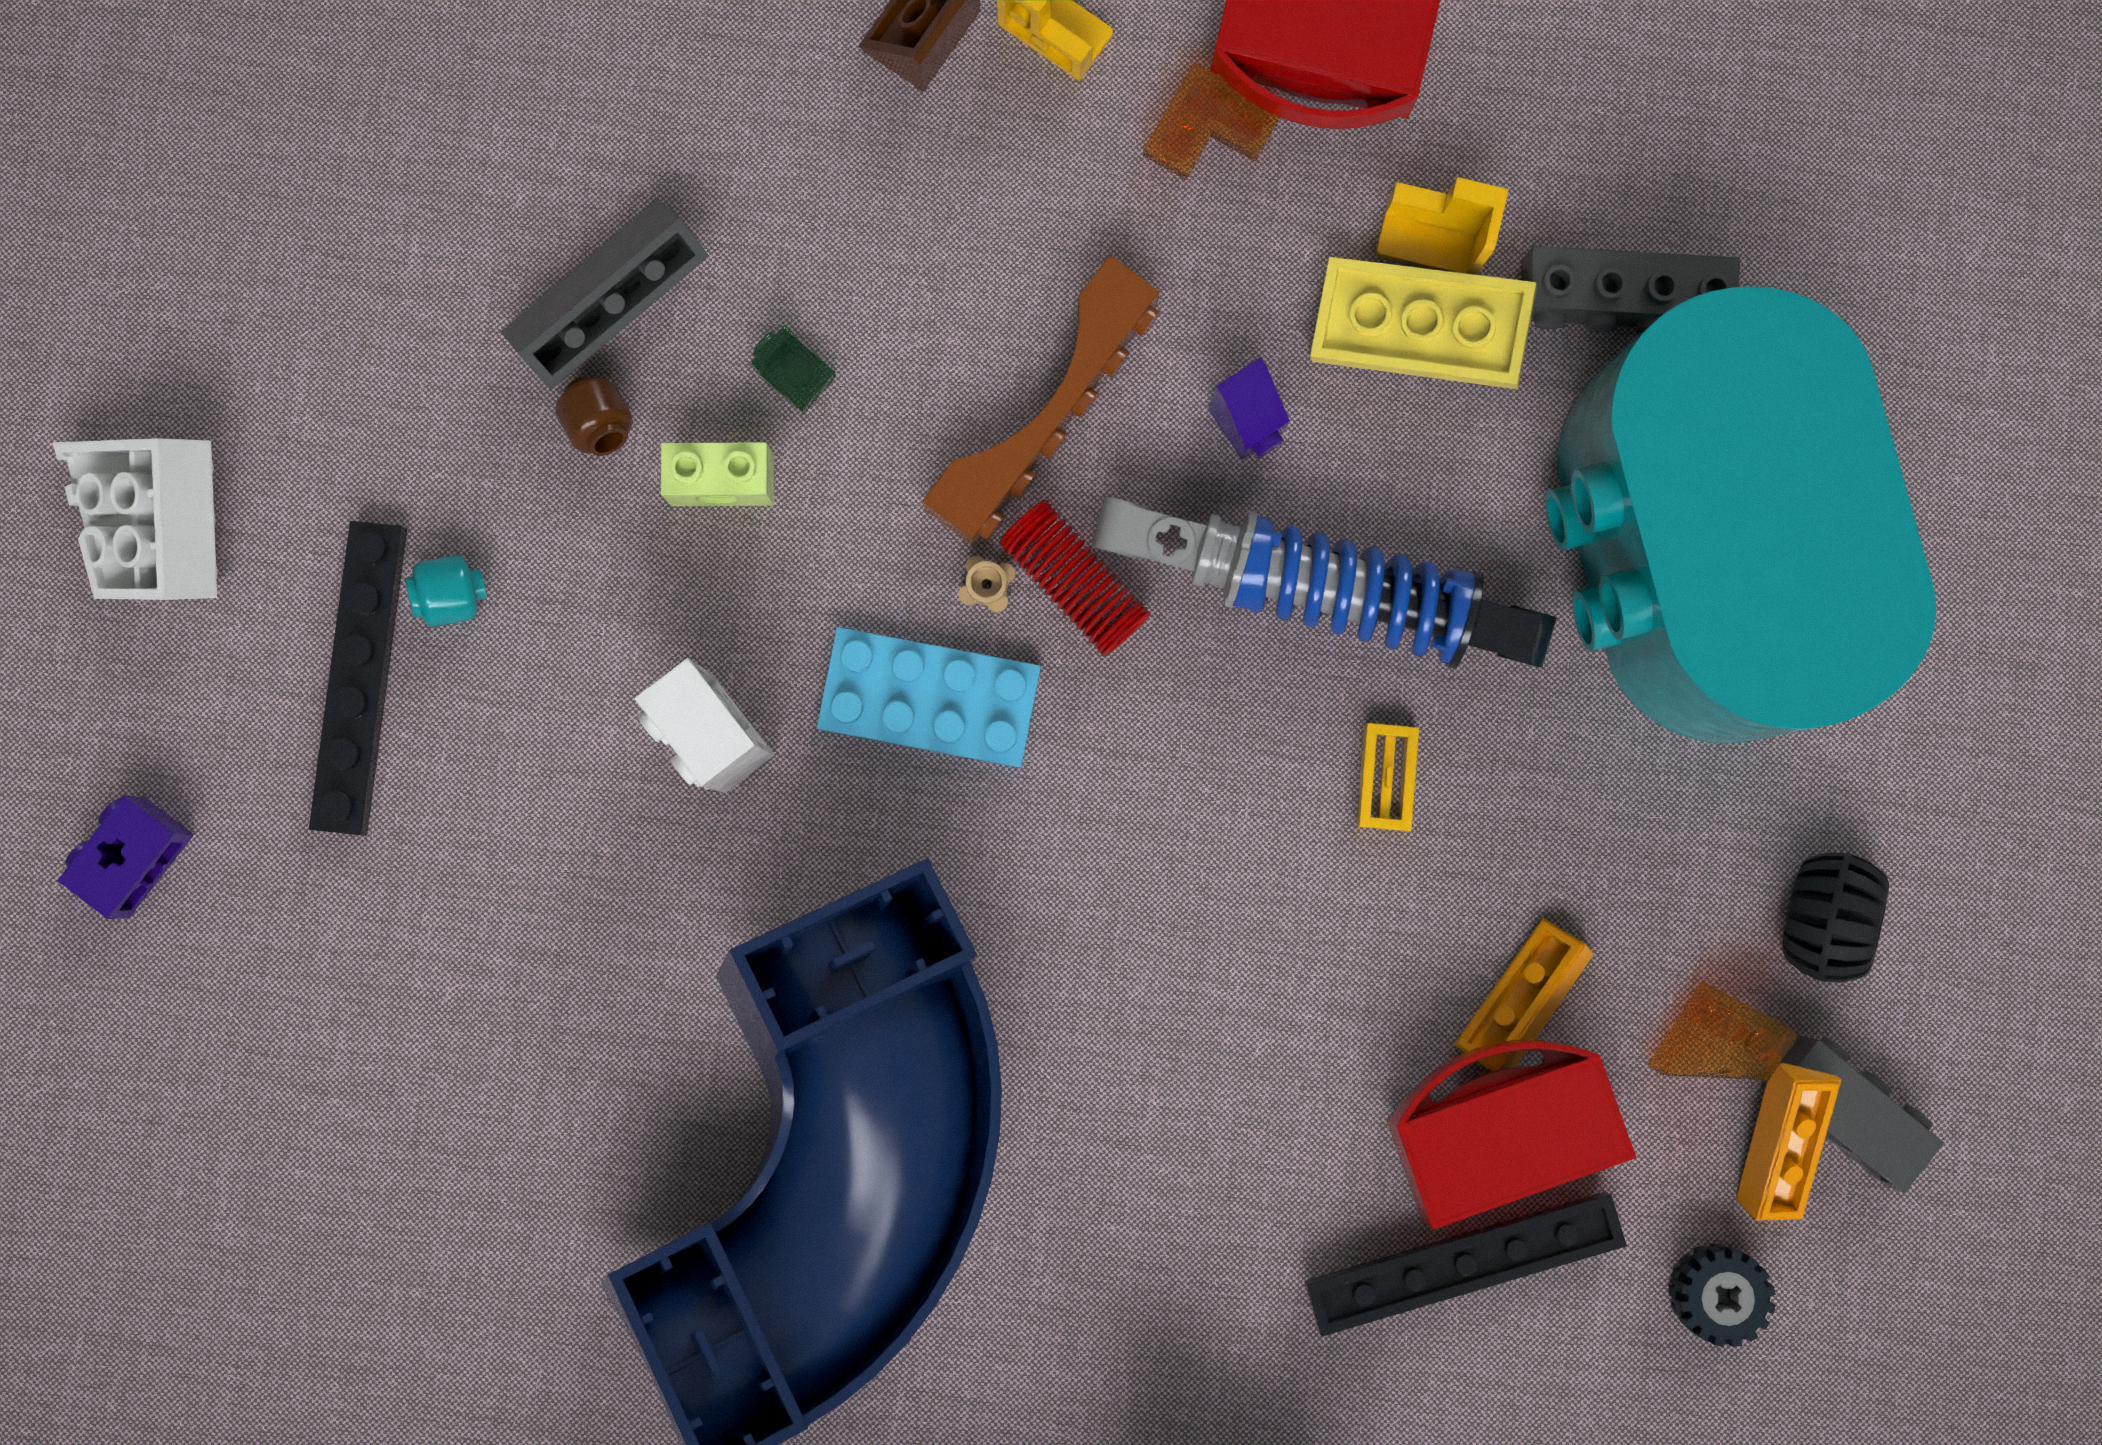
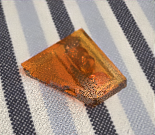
(1722, 1040)

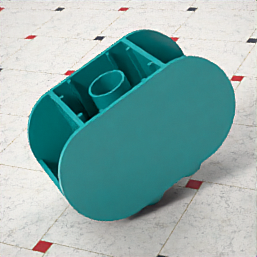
(1743, 521)

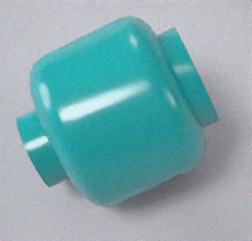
(444, 591)

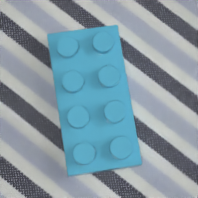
(928, 697)

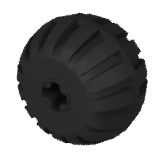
(1835, 917)

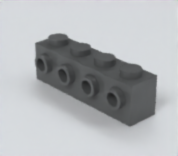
(1618, 286)
(605, 293)

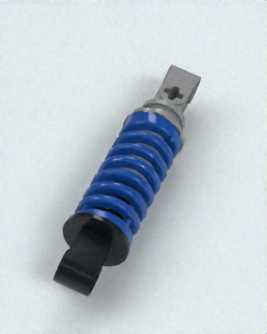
(1264, 564)

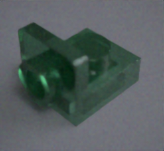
(791, 368)

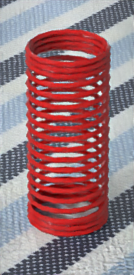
(1033, 525)

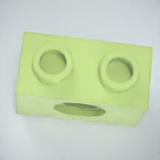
(717, 474)

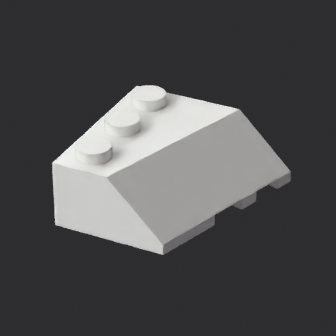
(145, 516)

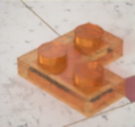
(1206, 110)

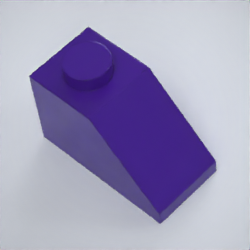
(1250, 410)

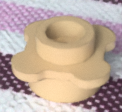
(980, 570)

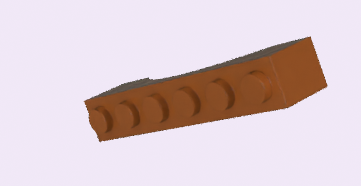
(979, 485)

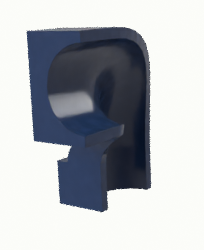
(866, 1178)

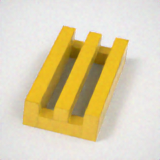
(1390, 733)

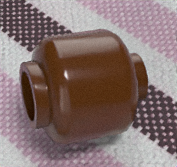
(594, 415)

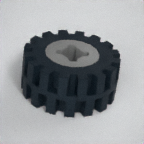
(1704, 1284)

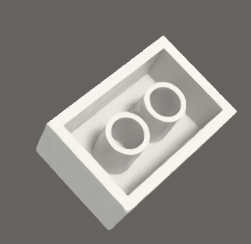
(703, 727)

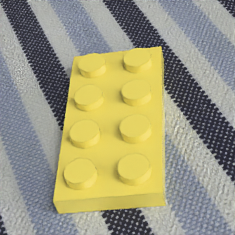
(1423, 322)

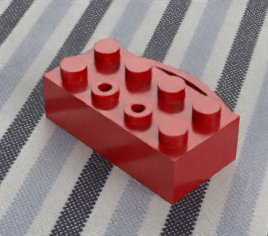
(1327, 53)
(1507, 1130)

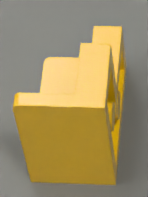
(1057, 31)
(1440, 228)

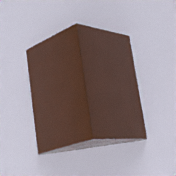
(918, 36)

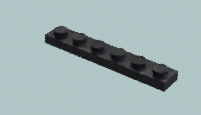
(358, 678)
(1465, 1263)

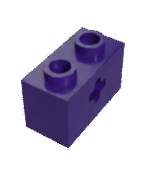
(150, 847)

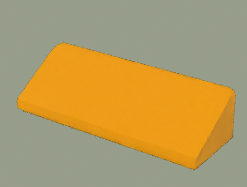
(1526, 993)
(1787, 1142)

